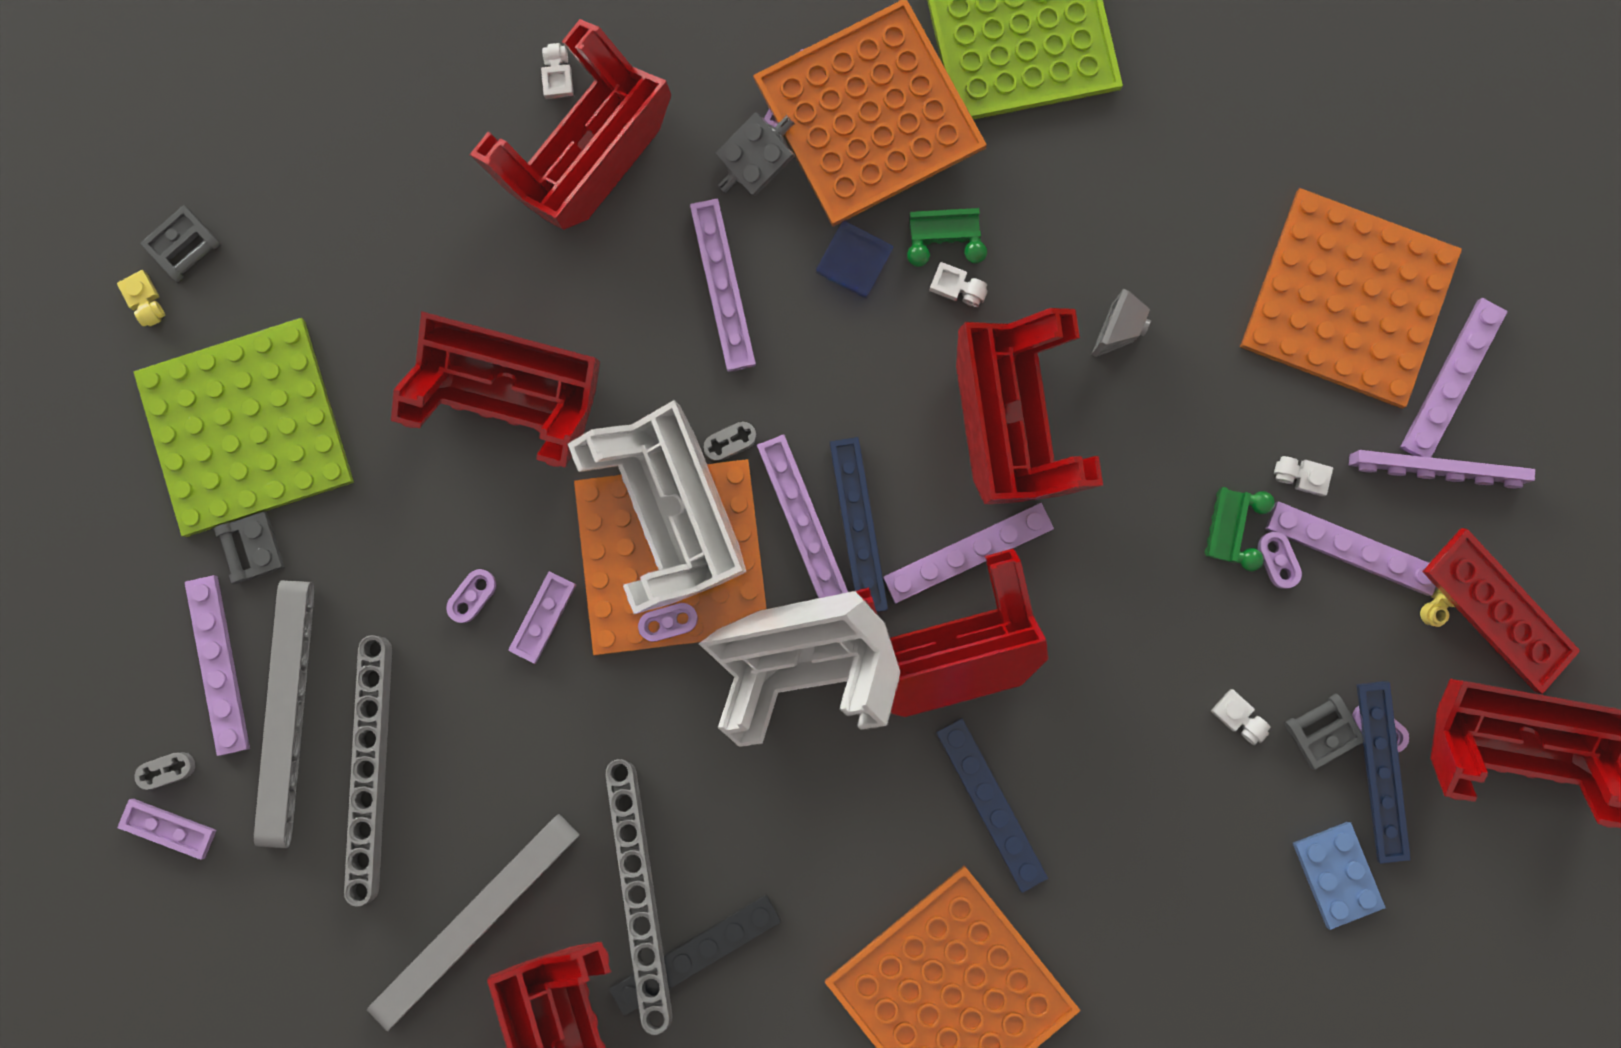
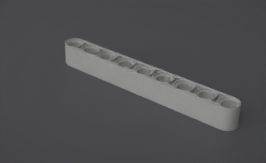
(284, 714)
(359, 781)
(633, 910)
(472, 922)

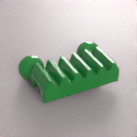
(948, 227)
(1229, 525)

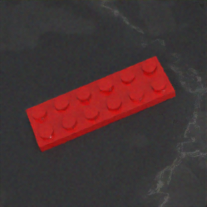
(1501, 610)

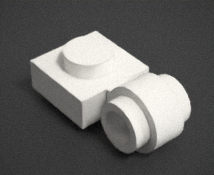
(557, 78)
(950, 282)
(1310, 476)
(1235, 713)

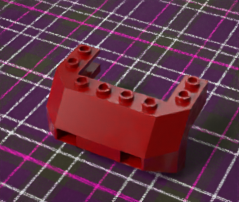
(592, 142)
(499, 379)
(1009, 412)
(970, 653)
(1530, 737)
(548, 1000)

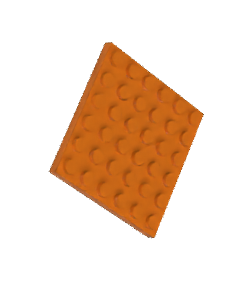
(870, 112)
(1351, 298)
(620, 554)
(952, 978)

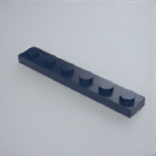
(858, 519)
(1383, 772)
(991, 805)

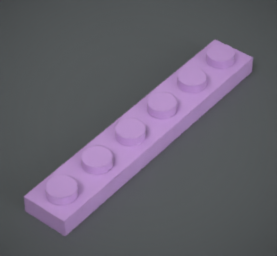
(722, 285)
(1453, 379)
(1453, 470)
(801, 517)
(1350, 547)
(967, 553)
(217, 665)

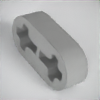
(726, 435)
(163, 764)

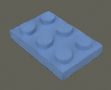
(1338, 875)

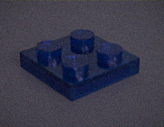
(854, 259)

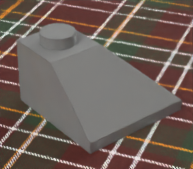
(1123, 323)

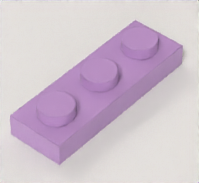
(542, 617)
(166, 829)

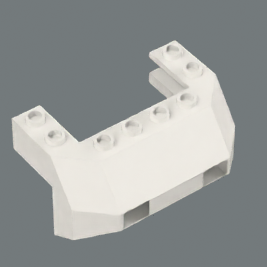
(673, 503)
(805, 648)

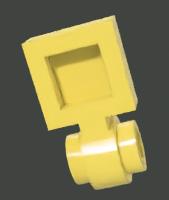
(138, 294)
(1436, 612)

